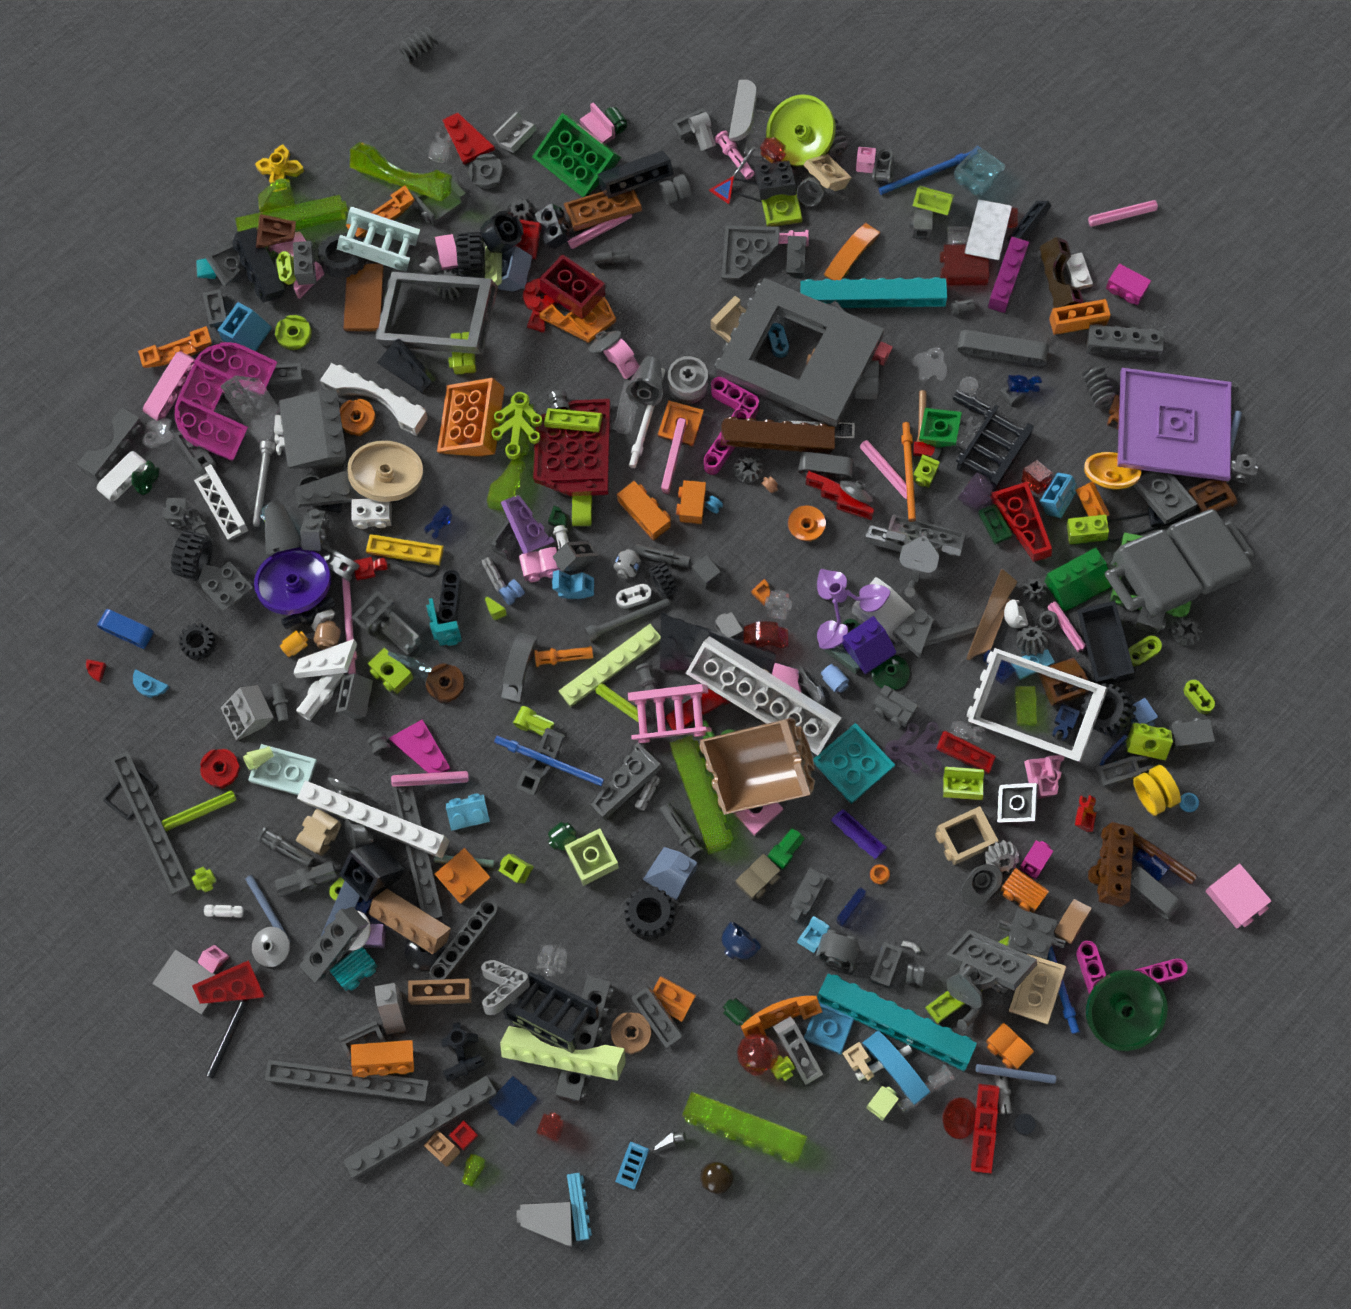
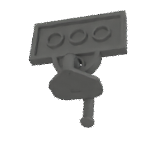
(922, 546)
(981, 967)

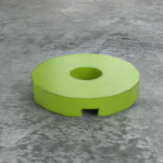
(297, 341)

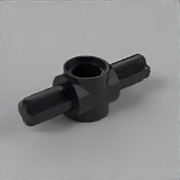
(295, 619)

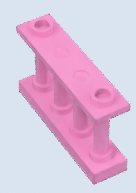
(677, 694)

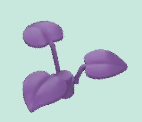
(832, 585)

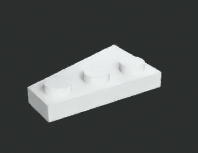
(326, 662)

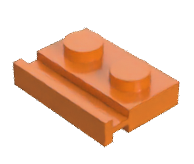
(673, 998)

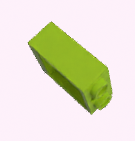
(926, 200)

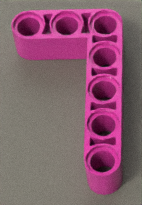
(741, 411)
(1094, 960)

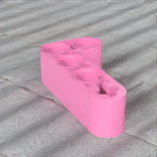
(169, 386)

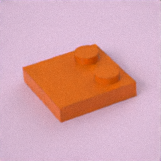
(673, 413)
(462, 875)

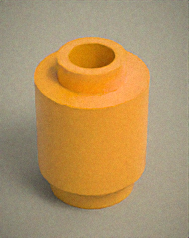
(294, 643)

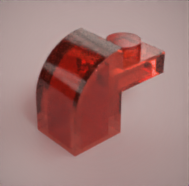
(765, 634)

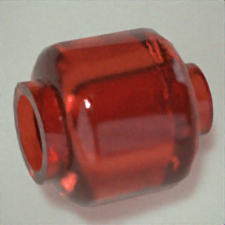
(773, 150)

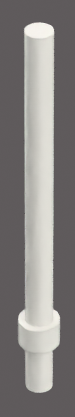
(637, 448)

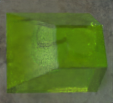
(276, 196)

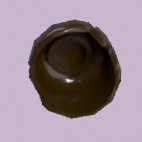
(716, 1177)

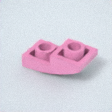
(446, 251)

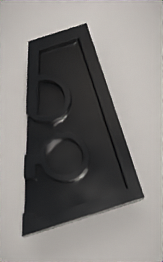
(406, 366)

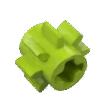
(204, 879)
(783, 1068)

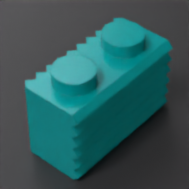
(353, 969)

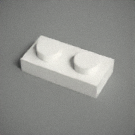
(1078, 271)

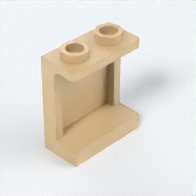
(727, 318)

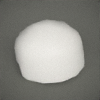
(1015, 615)

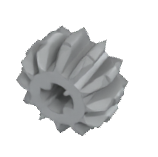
(1002, 855)

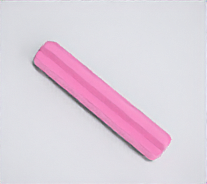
(1067, 627)

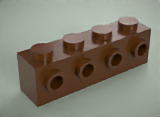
(1115, 864)

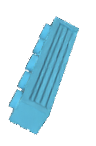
(579, 1207)

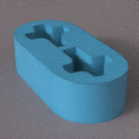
(782, 339)

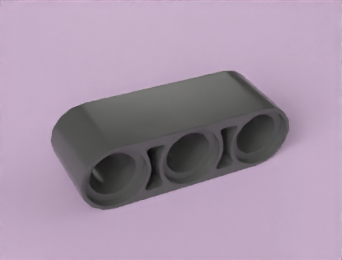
(826, 465)
(1153, 893)

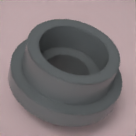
(1042, 620)

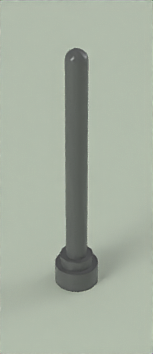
(593, 631)

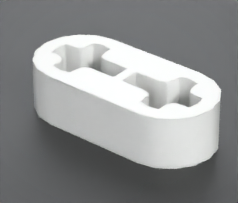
(632, 592)

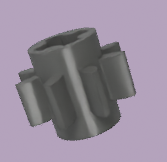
(1034, 594)

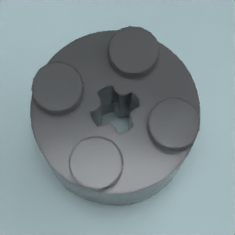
(838, 951)

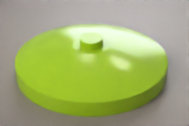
(804, 127)

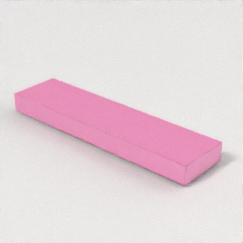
(673, 456)

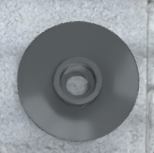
(604, 341)
(857, 491)
(344, 788)

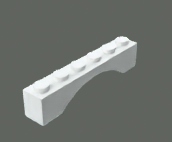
(410, 417)

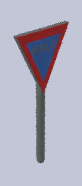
(724, 189)

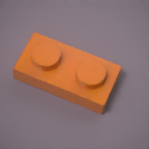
(1092, 500)

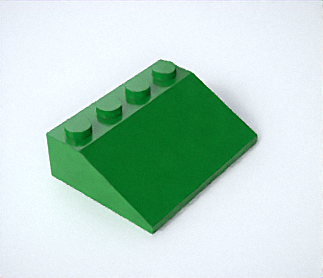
(575, 155)

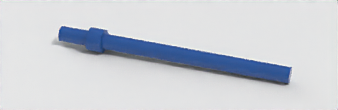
(922, 174)
(514, 747)
(1069, 1011)

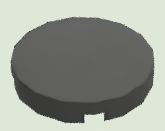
(486, 171)

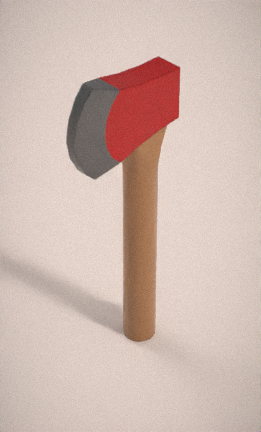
(921, 448)

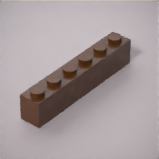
(777, 436)

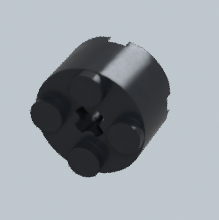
(501, 232)

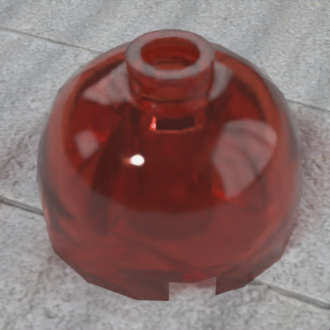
(757, 1053)

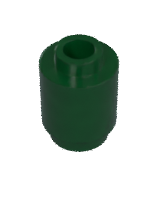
(616, 119)
(736, 1011)

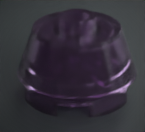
(976, 492)

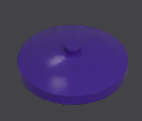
(292, 581)

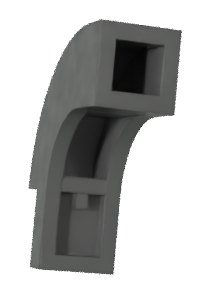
(517, 666)
(537, 772)

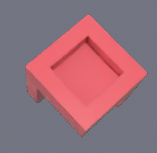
(882, 353)

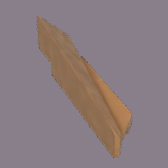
(993, 615)

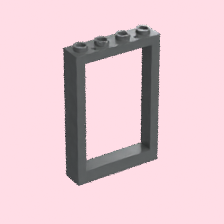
(480, 320)

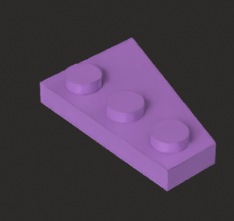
(526, 529)

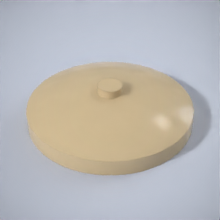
(385, 471)

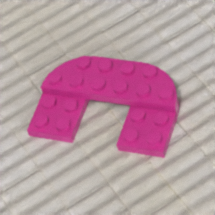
(202, 392)

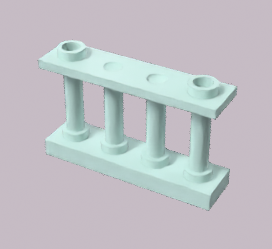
(382, 226)

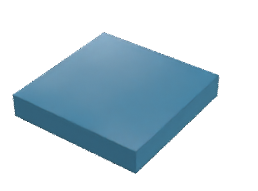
(829, 1029)

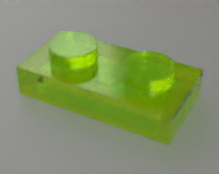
(1025, 706)

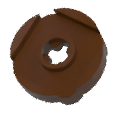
(447, 672)

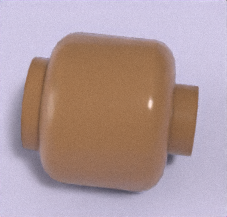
(327, 635)

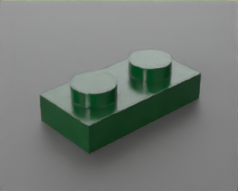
(995, 524)

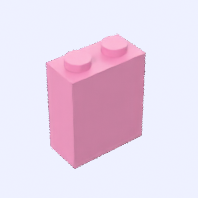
(1239, 896)

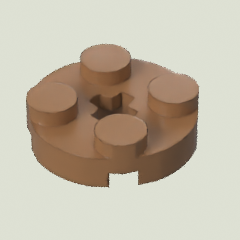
(631, 1021)

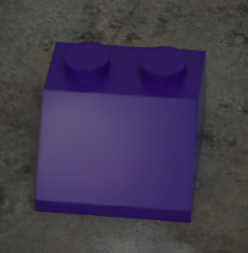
(868, 645)

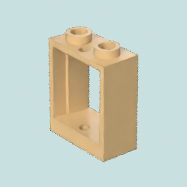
(983, 826)

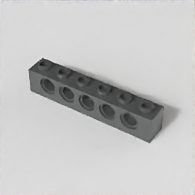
(592, 988)

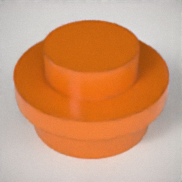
(879, 874)

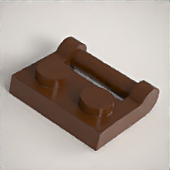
(1210, 491)

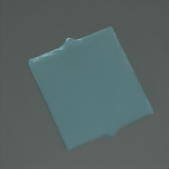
(409, 661)

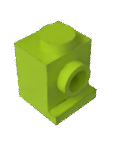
(930, 466)
(508, 868)

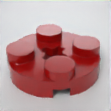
(531, 300)
(219, 757)

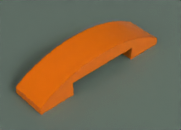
(391, 209)
(851, 252)
(191, 345)
(776, 1013)

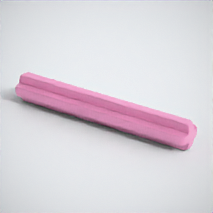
(1123, 213)
(596, 231)
(884, 467)
(429, 778)

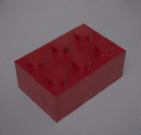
(572, 286)

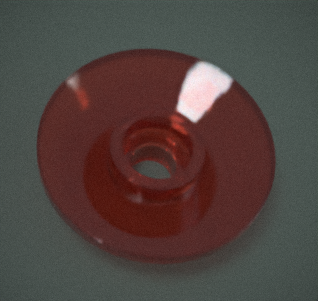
(959, 1118)

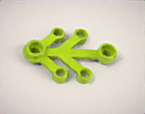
(517, 422)

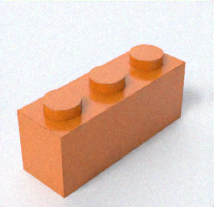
(1079, 316)
(644, 510)
(382, 1058)

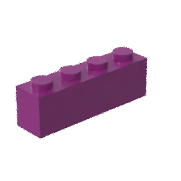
(1008, 274)

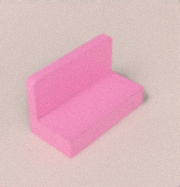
(598, 124)

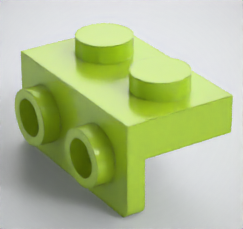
(963, 783)

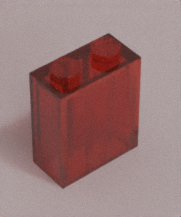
(963, 268)

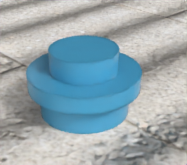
(1189, 802)

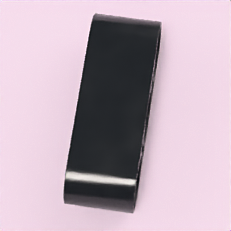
(447, 590)

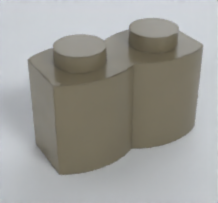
(757, 877)

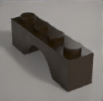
(1055, 256)

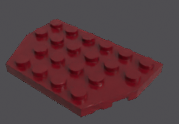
(575, 459)

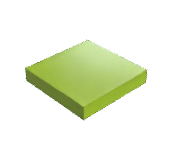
(782, 210)

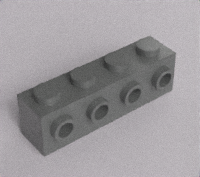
(1124, 341)

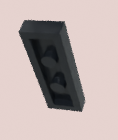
(1030, 220)

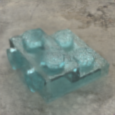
(978, 171)

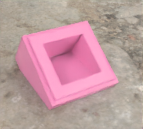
(212, 958)

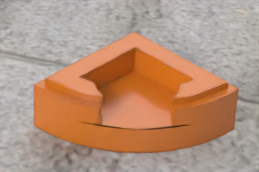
(761, 591)

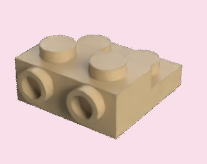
(828, 172)

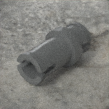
(199, 526)

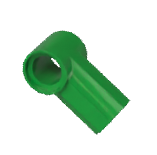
(783, 852)

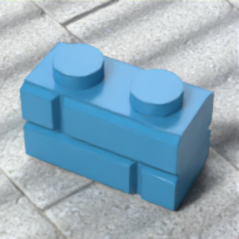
(1058, 495)

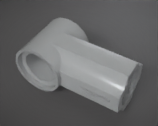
(700, 125)

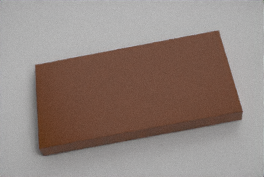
(599, 209)
(364, 299)

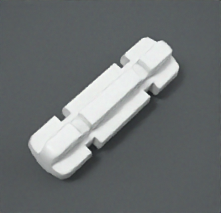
(223, 911)

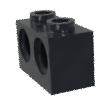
(554, 226)

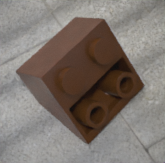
(1060, 691)

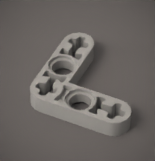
(515, 983)

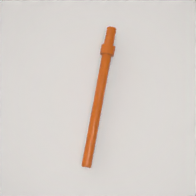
(907, 441)

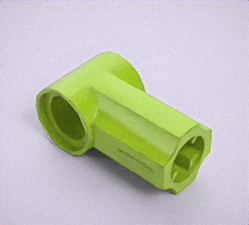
(529, 720)

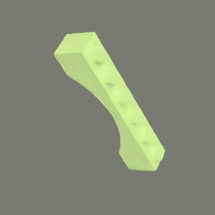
(600, 1061)

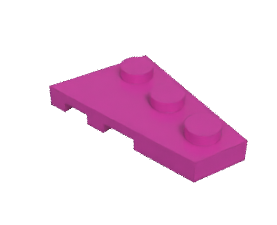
(421, 748)

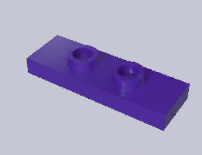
(859, 834)

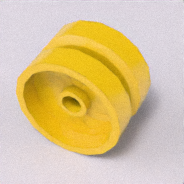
(1157, 790)

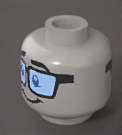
(627, 563)

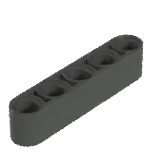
(1003, 348)
(465, 932)

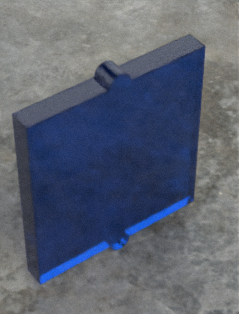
(512, 1100)

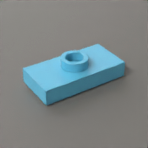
(1044, 659)

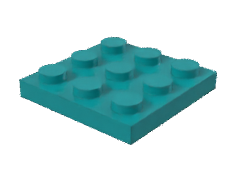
(853, 763)

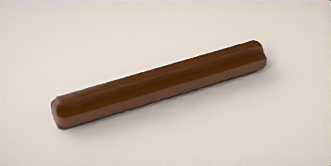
(1176, 867)

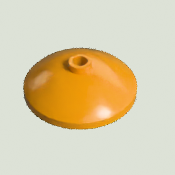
(1103, 471)

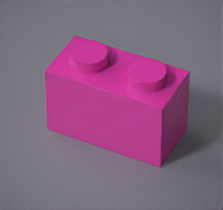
(1128, 284)
(1036, 859)

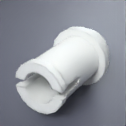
(561, 535)

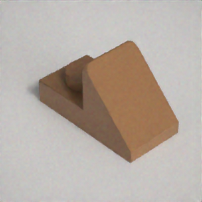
(442, 1148)

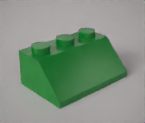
(1078, 580)

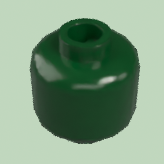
(562, 835)

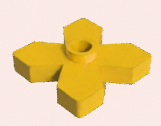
(279, 165)

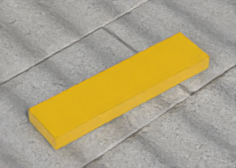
(404, 549)

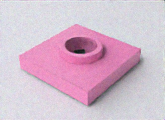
(757, 821)

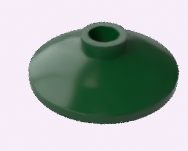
(893, 680)

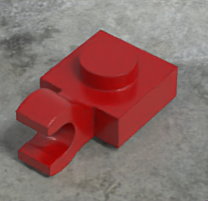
(368, 567)
(1085, 815)

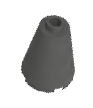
(646, 383)
(279, 529)

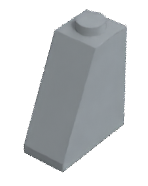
(391, 1008)
(548, 1220)

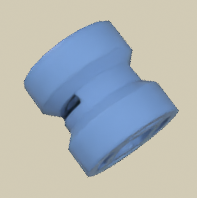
(511, 592)

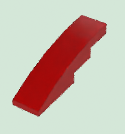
(833, 491)
(984, 1128)

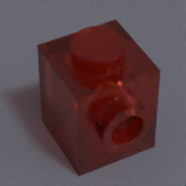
(1037, 476)
(550, 1127)

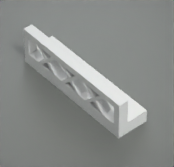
(216, 483)

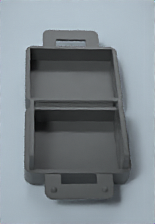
(1180, 563)

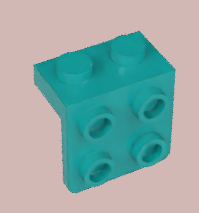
(445, 633)

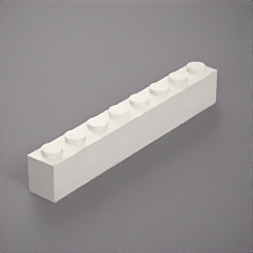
(373, 819)

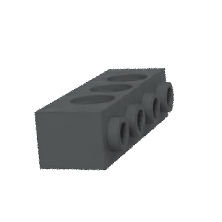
(333, 943)

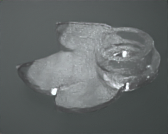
(929, 366)
(157, 433)

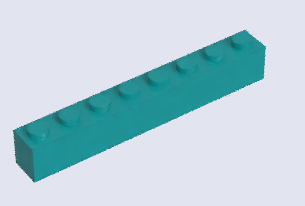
(878, 293)
(896, 1021)

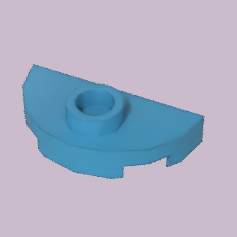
(147, 685)

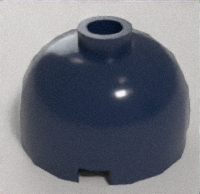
(739, 942)

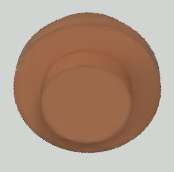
(770, 484)

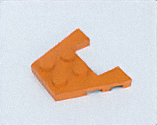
(595, 321)

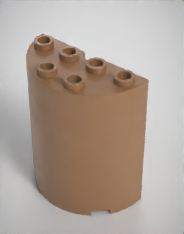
(759, 765)

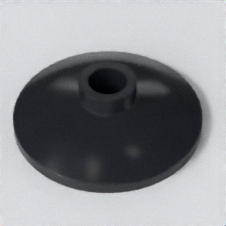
(418, 959)

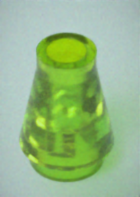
(473, 1168)

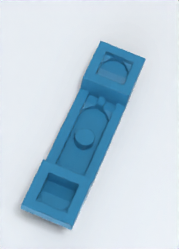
(897, 1067)

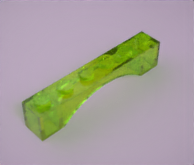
(369, 161)
(509, 481)

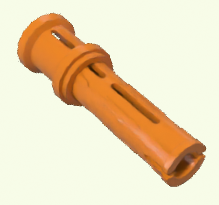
(553, 656)

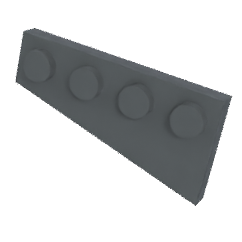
(633, 774)

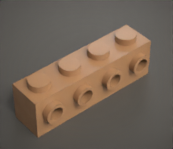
(409, 921)

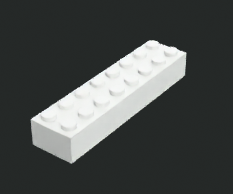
(761, 692)

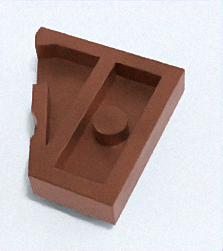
(274, 231)

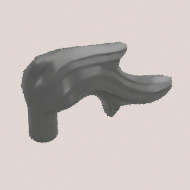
(815, 691)

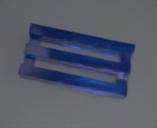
(851, 906)

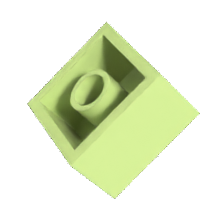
(591, 856)

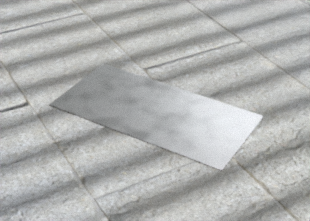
(988, 229)

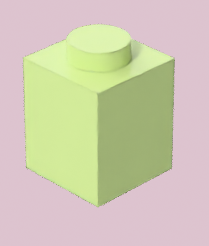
(883, 1102)

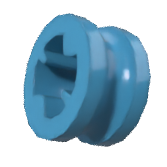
(713, 504)

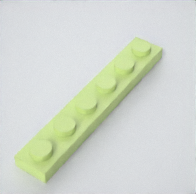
(610, 665)

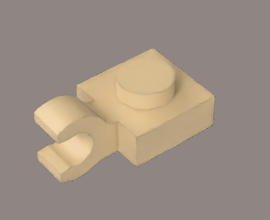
(858, 1058)

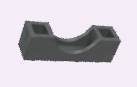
(97, 463)

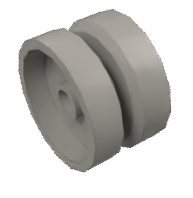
(688, 380)

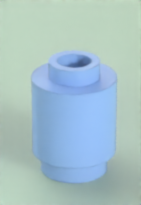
(835, 678)

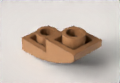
(1072, 921)

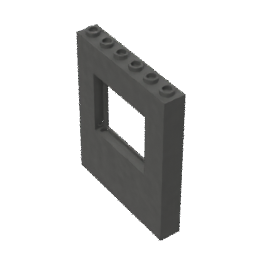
(832, 369)

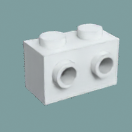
(371, 513)

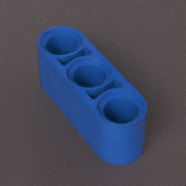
(125, 628)

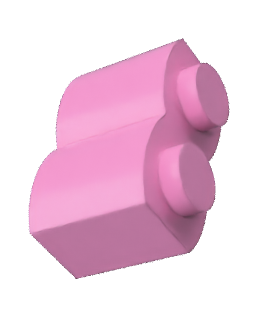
(538, 564)

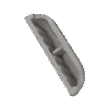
(743, 110)

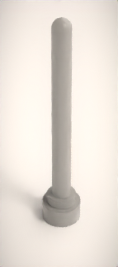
(266, 449)

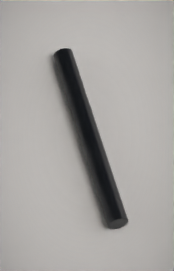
(226, 1039)

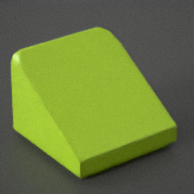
(495, 609)

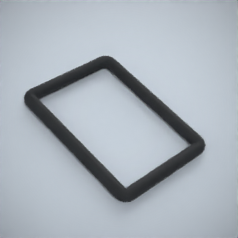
(116, 786)

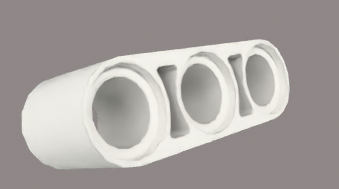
(120, 477)

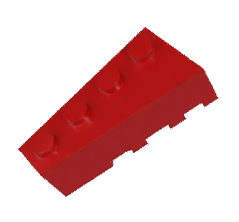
(1023, 518)

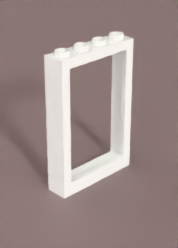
(987, 678)

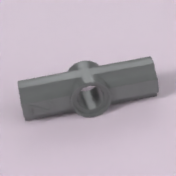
(306, 879)

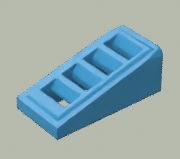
(632, 1146)

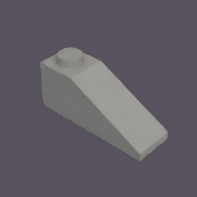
(798, 1050)

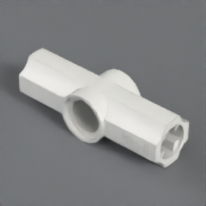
(319, 695)

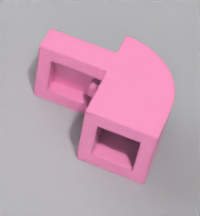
(623, 357)

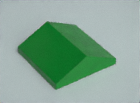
(940, 427)

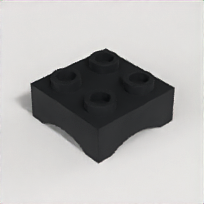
(775, 179)

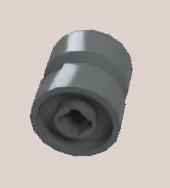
(675, 189)

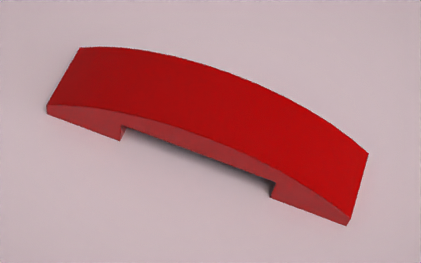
(708, 703)

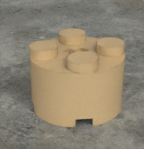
(319, 832)

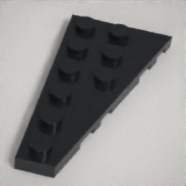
(683, 640)

